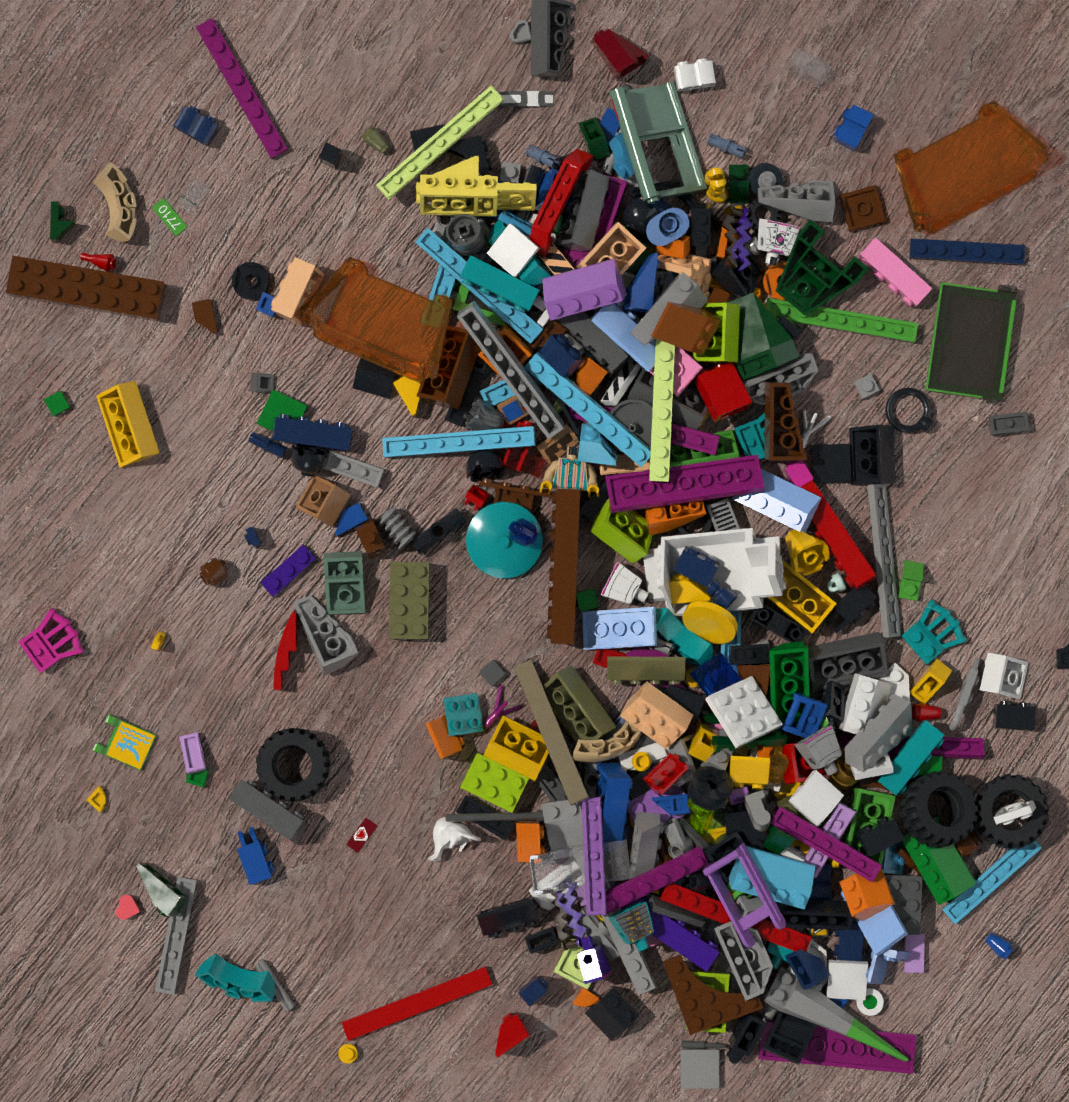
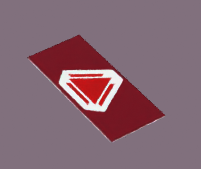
(361, 835)

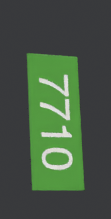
(169, 217)

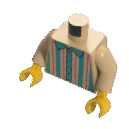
(570, 473)

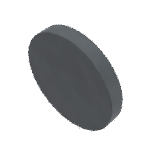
(635, 416)

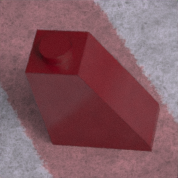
(618, 53)

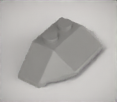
(796, 372)
(748, 965)

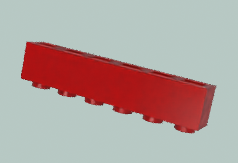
(839, 542)

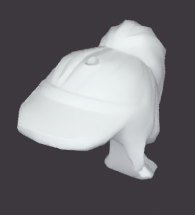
(449, 835)

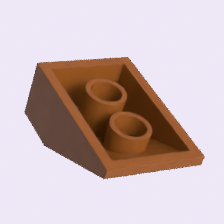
(686, 327)

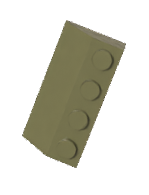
(645, 668)
(577, 707)

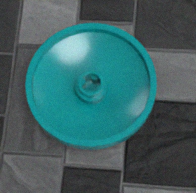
(490, 542)

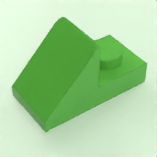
(910, 580)

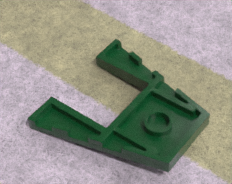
(773, 738)

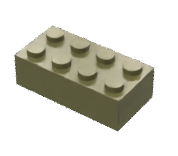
(409, 600)

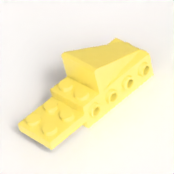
(463, 185)

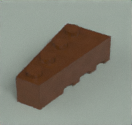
(781, 424)

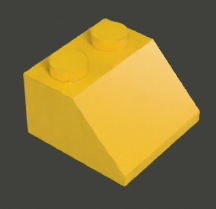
(749, 772)

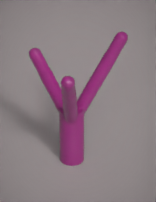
(498, 710)

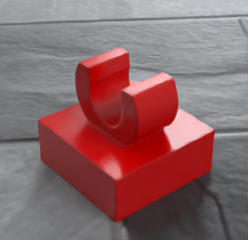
(476, 496)

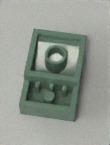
(344, 582)

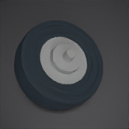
(764, 176)

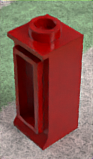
(516, 466)

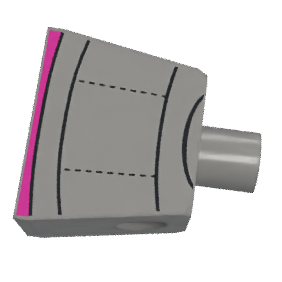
(821, 749)

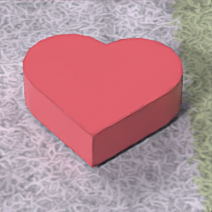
(127, 908)

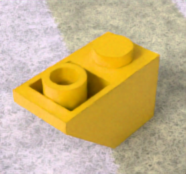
(701, 744)

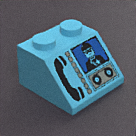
(595, 447)

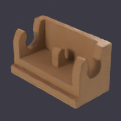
(557, 445)

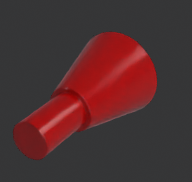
(103, 261)

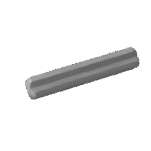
(280, 993)

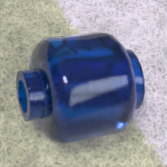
(523, 532)

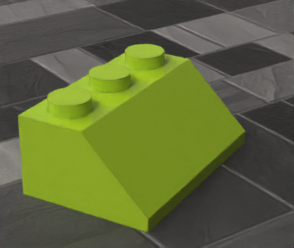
(623, 532)

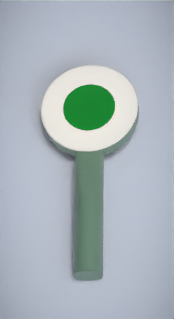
(872, 1004)

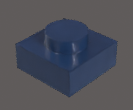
(252, 537)

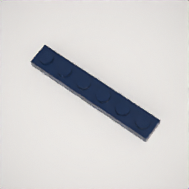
(967, 251)

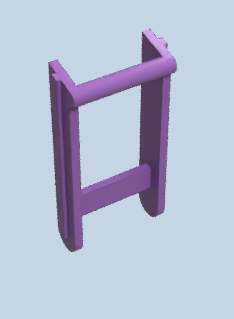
(769, 906)

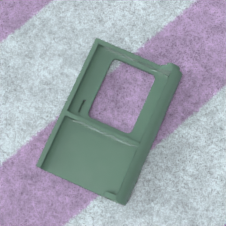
(653, 115)

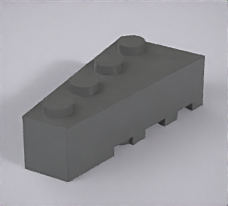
(595, 341)

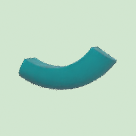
(534, 271)
(685, 642)
(236, 981)

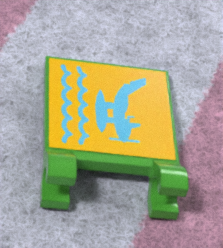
(127, 743)

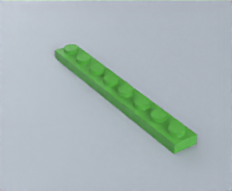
(847, 321)

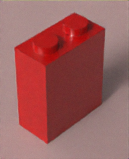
(723, 391)

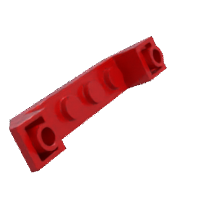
(557, 199)

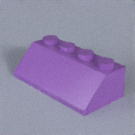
(583, 289)

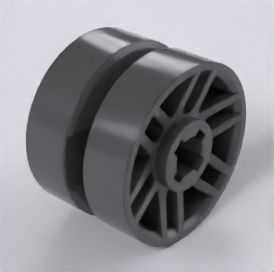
(465, 234)

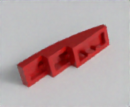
(287, 644)

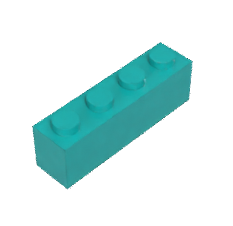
(499, 283)
(911, 756)

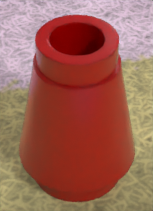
(925, 712)

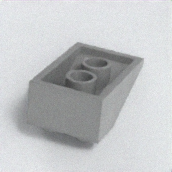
(563, 823)

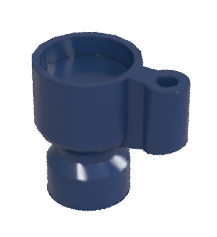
(723, 596)

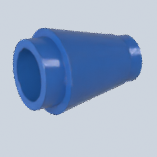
(999, 945)

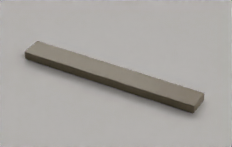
(551, 732)

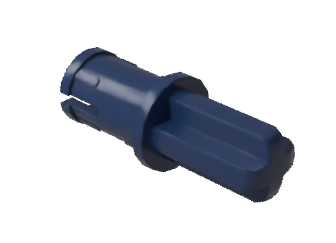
(267, 444)

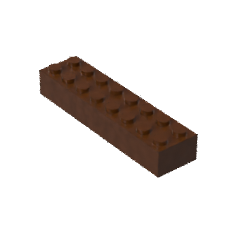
(85, 288)
(565, 565)

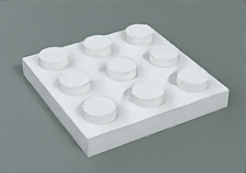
(743, 711)

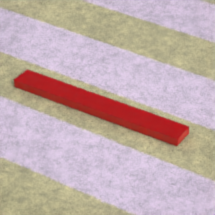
(416, 1003)

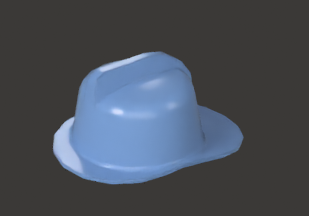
(667, 226)

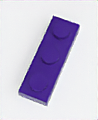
(288, 570)

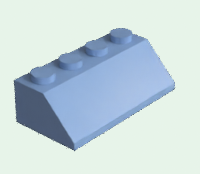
(618, 324)
(782, 502)

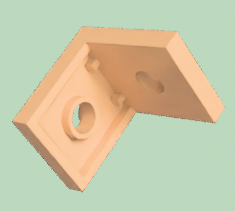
(693, 266)

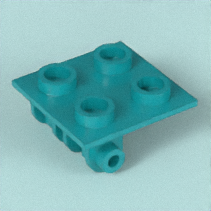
(463, 714)

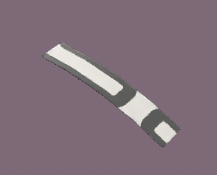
(526, 98)

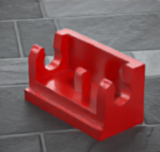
(665, 773)

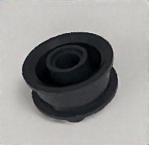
(710, 788)

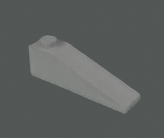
(808, 201)
(681, 291)
(328, 641)

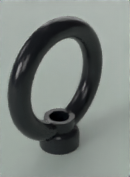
(923, 423)

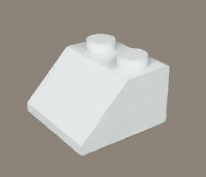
(1004, 675)

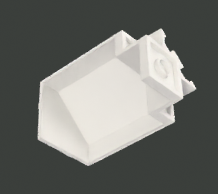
(746, 567)

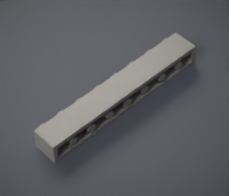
(511, 369)

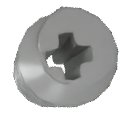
(396, 528)

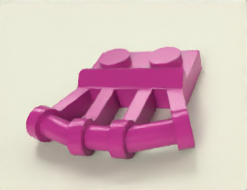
(40, 649)

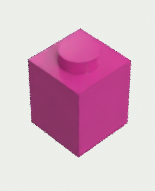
(798, 473)

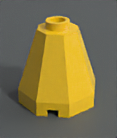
(806, 552)

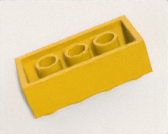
(127, 424)

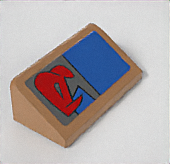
(512, 410)

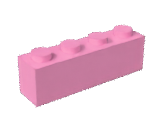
(894, 273)

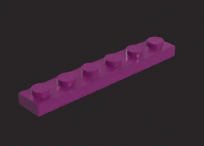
(826, 843)
(655, 879)

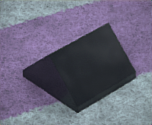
(373, 379)
(723, 846)

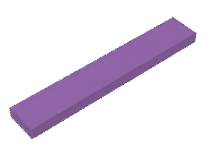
(593, 856)

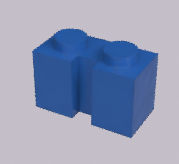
(853, 127)

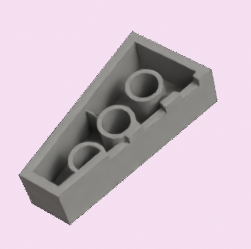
(880, 734)

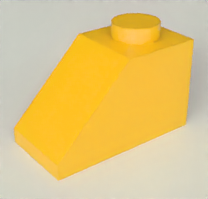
(408, 391)
(687, 590)
(930, 681)

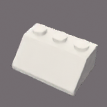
(863, 702)

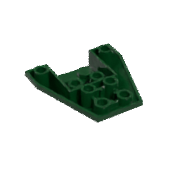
(762, 339)

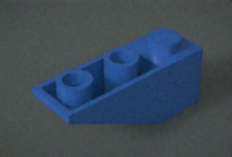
(642, 287)

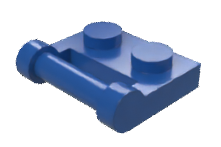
(809, 719)

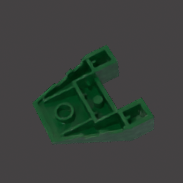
(810, 277)

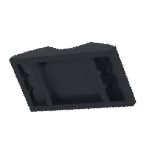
(789, 1037)

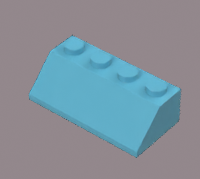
(786, 878)

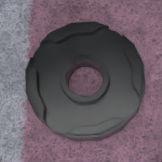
(239, 280)

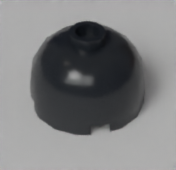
(637, 216)
(309, 459)
(484, 465)

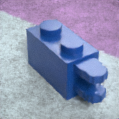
(254, 858)

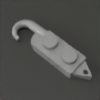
(965, 696)

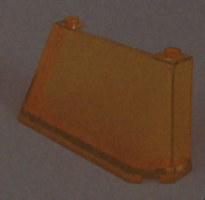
(968, 168)
(379, 321)

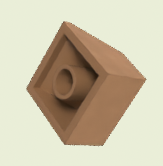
(323, 500)

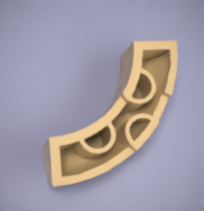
(120, 202)
(602, 750)

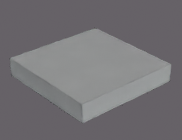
(699, 1068)

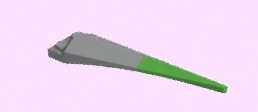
(811, 1005)

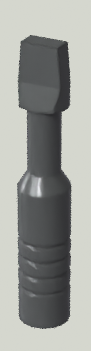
(701, 1045)

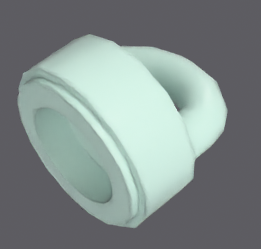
(838, 580)

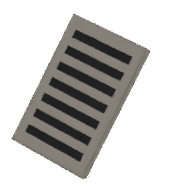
(722, 516)

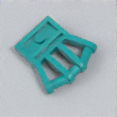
(752, 437)
(924, 642)

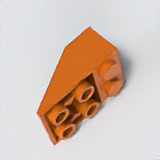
(669, 517)
(529, 840)

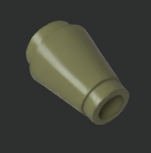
(375, 139)

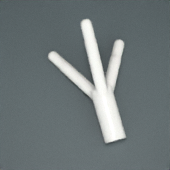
(808, 428)

